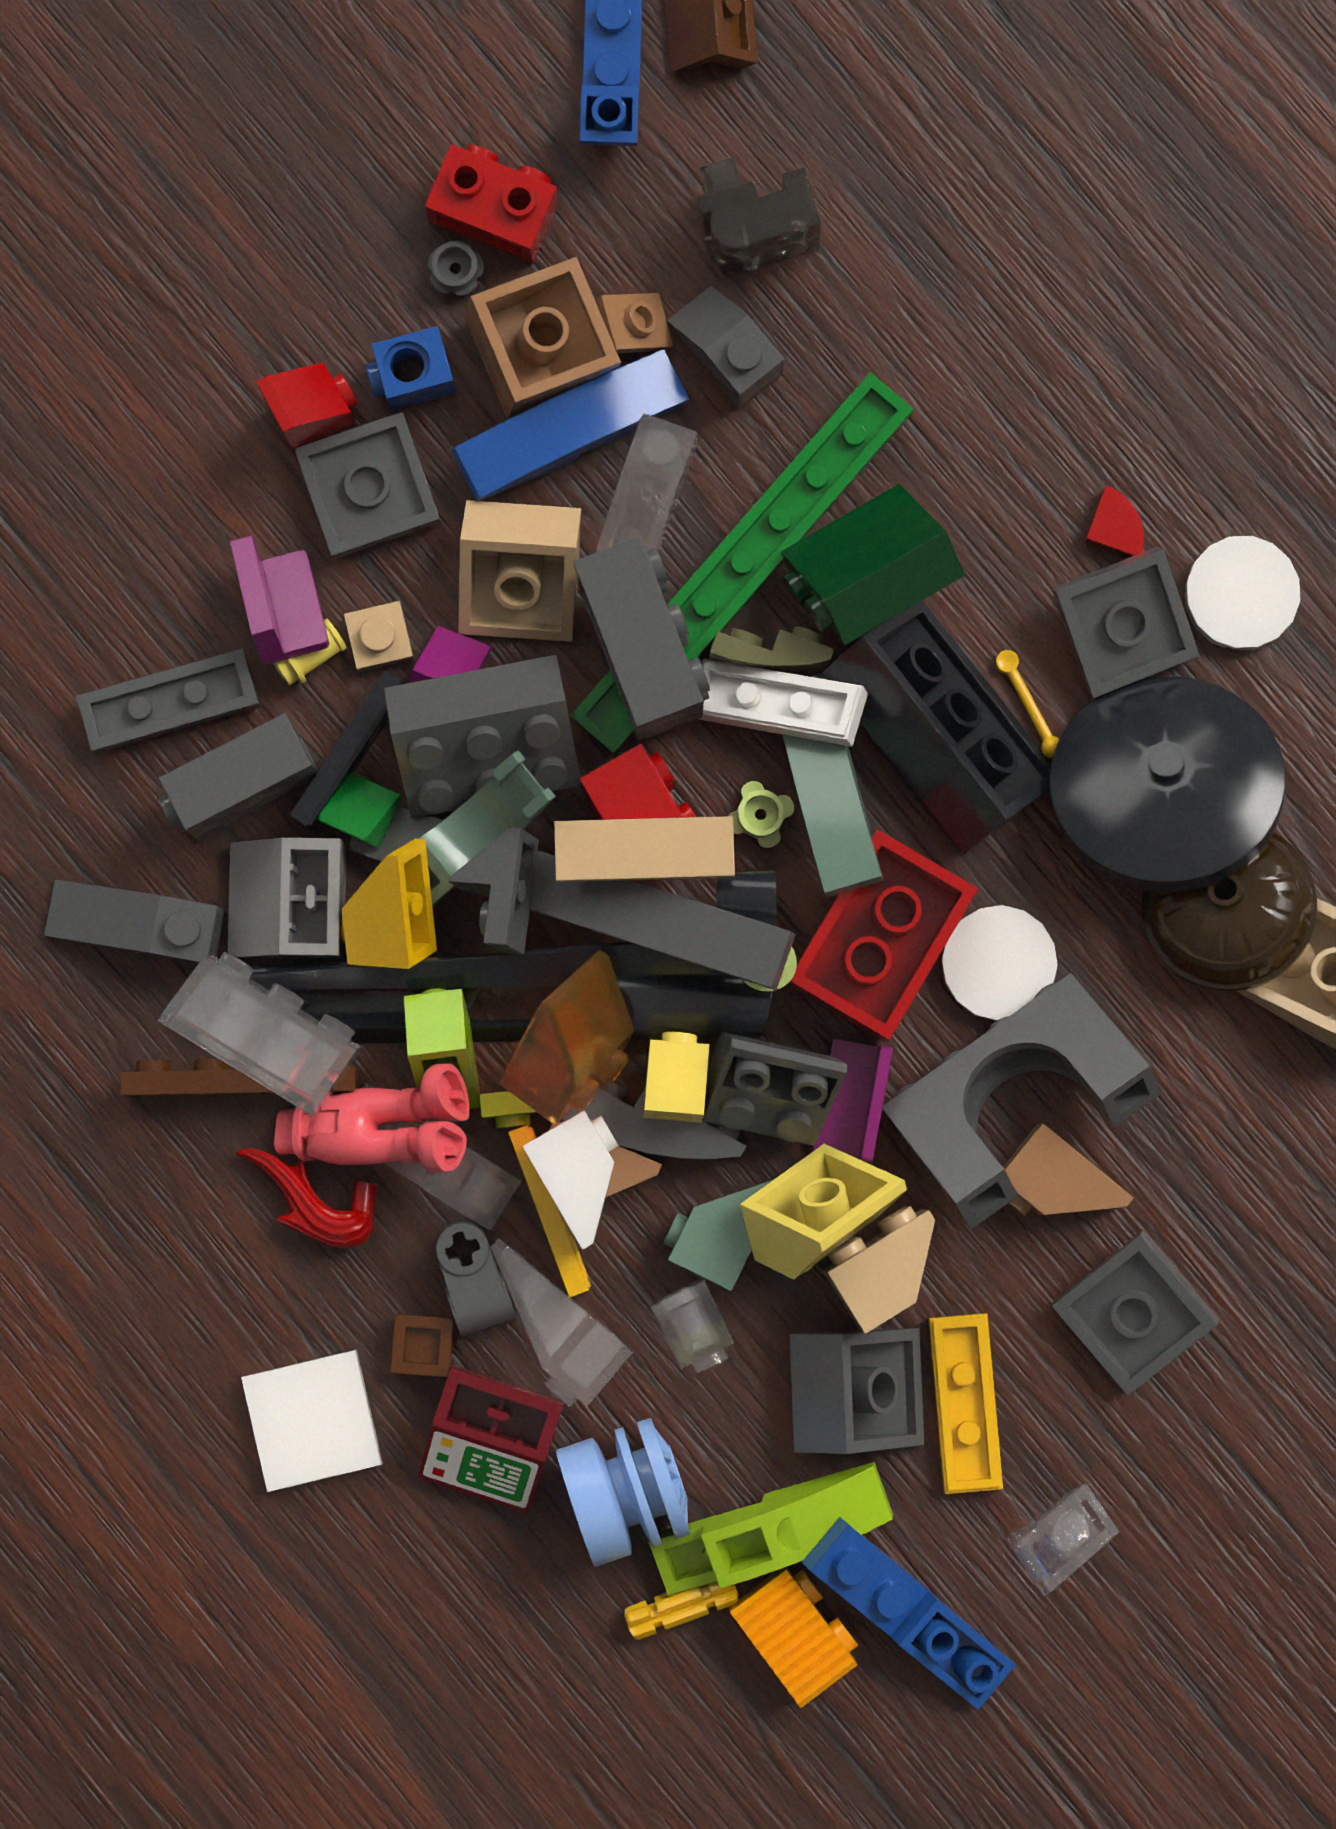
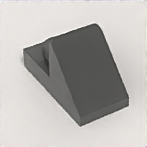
(507, 874)

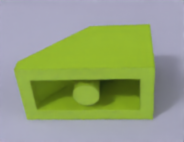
(441, 1034)

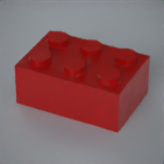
(883, 939)

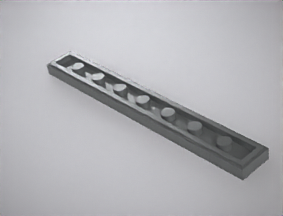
(635, 914)

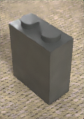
(237, 779)

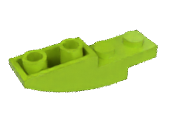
(771, 1532)

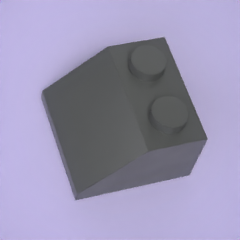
(856, 1390)

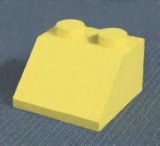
(815, 1209)

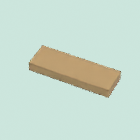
(644, 849)

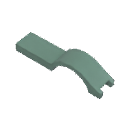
(505, 801)

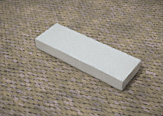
(783, 702)

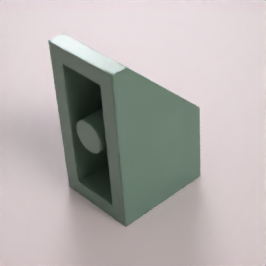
(713, 1238)

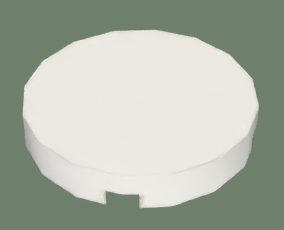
(1242, 593)
(998, 961)

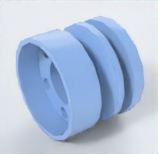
(623, 1492)

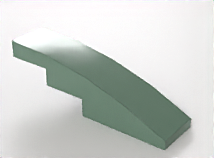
(833, 813)

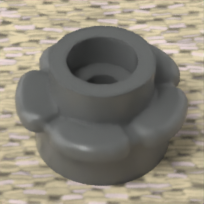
(455, 253)

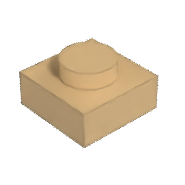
(379, 636)

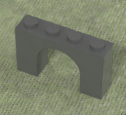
(1054, 1033)

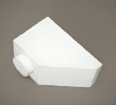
(576, 1171)

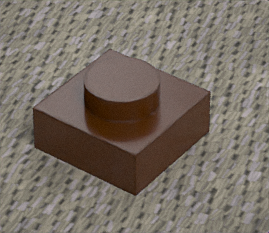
(422, 1345)

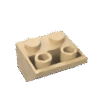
(884, 1273)

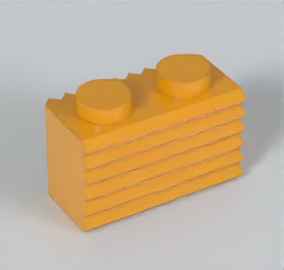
(794, 1634)

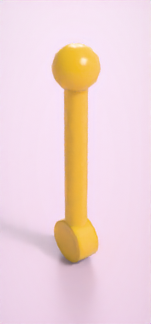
(1007, 663)

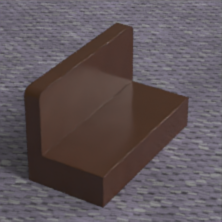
(710, 33)

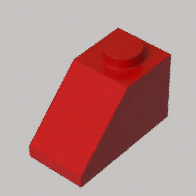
(308, 403)

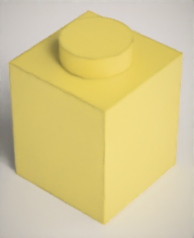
(676, 1078)

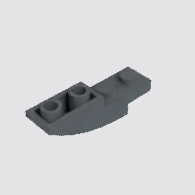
(659, 1136)

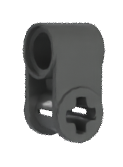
(474, 1288)

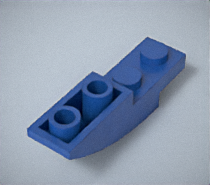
(908, 1613)

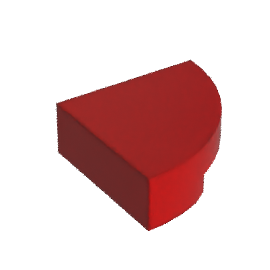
(1116, 525)

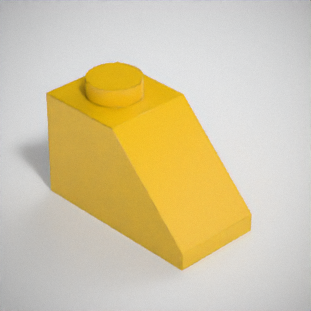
(392, 912)

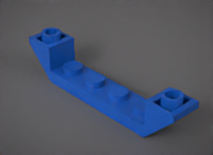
(611, 73)

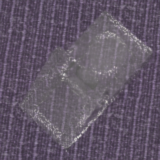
(1063, 1538)

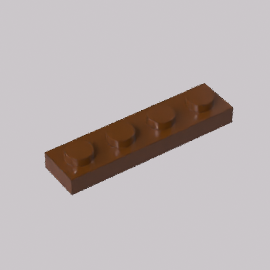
(207, 1078)

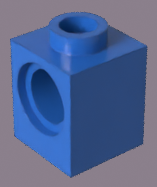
(422, 346)

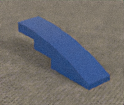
(569, 425)

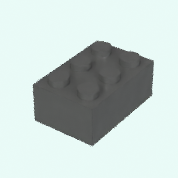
(642, 637)
(467, 723)

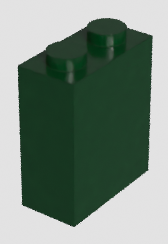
(870, 565)

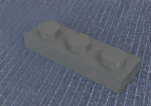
(168, 701)

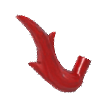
(308, 1212)

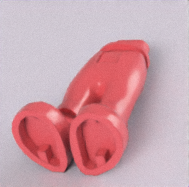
(349, 1124)

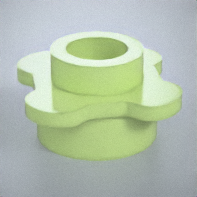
(776, 809)

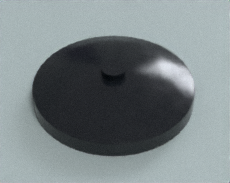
(1167, 784)

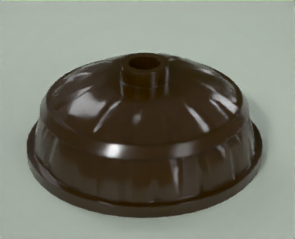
(1242, 938)

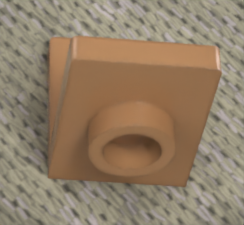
(635, 322)

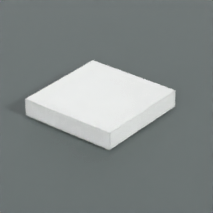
(312, 1420)

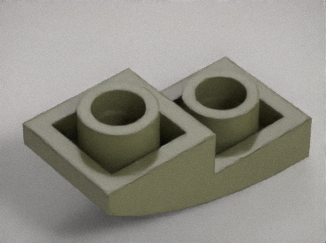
(792, 652)

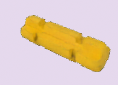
(677, 1608)

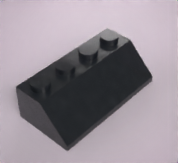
(943, 726)

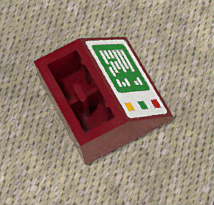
(490, 1438)

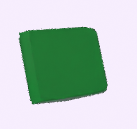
(361, 810)

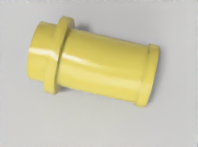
(297, 667)

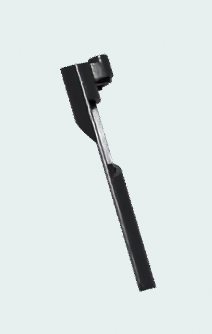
(657, 988)

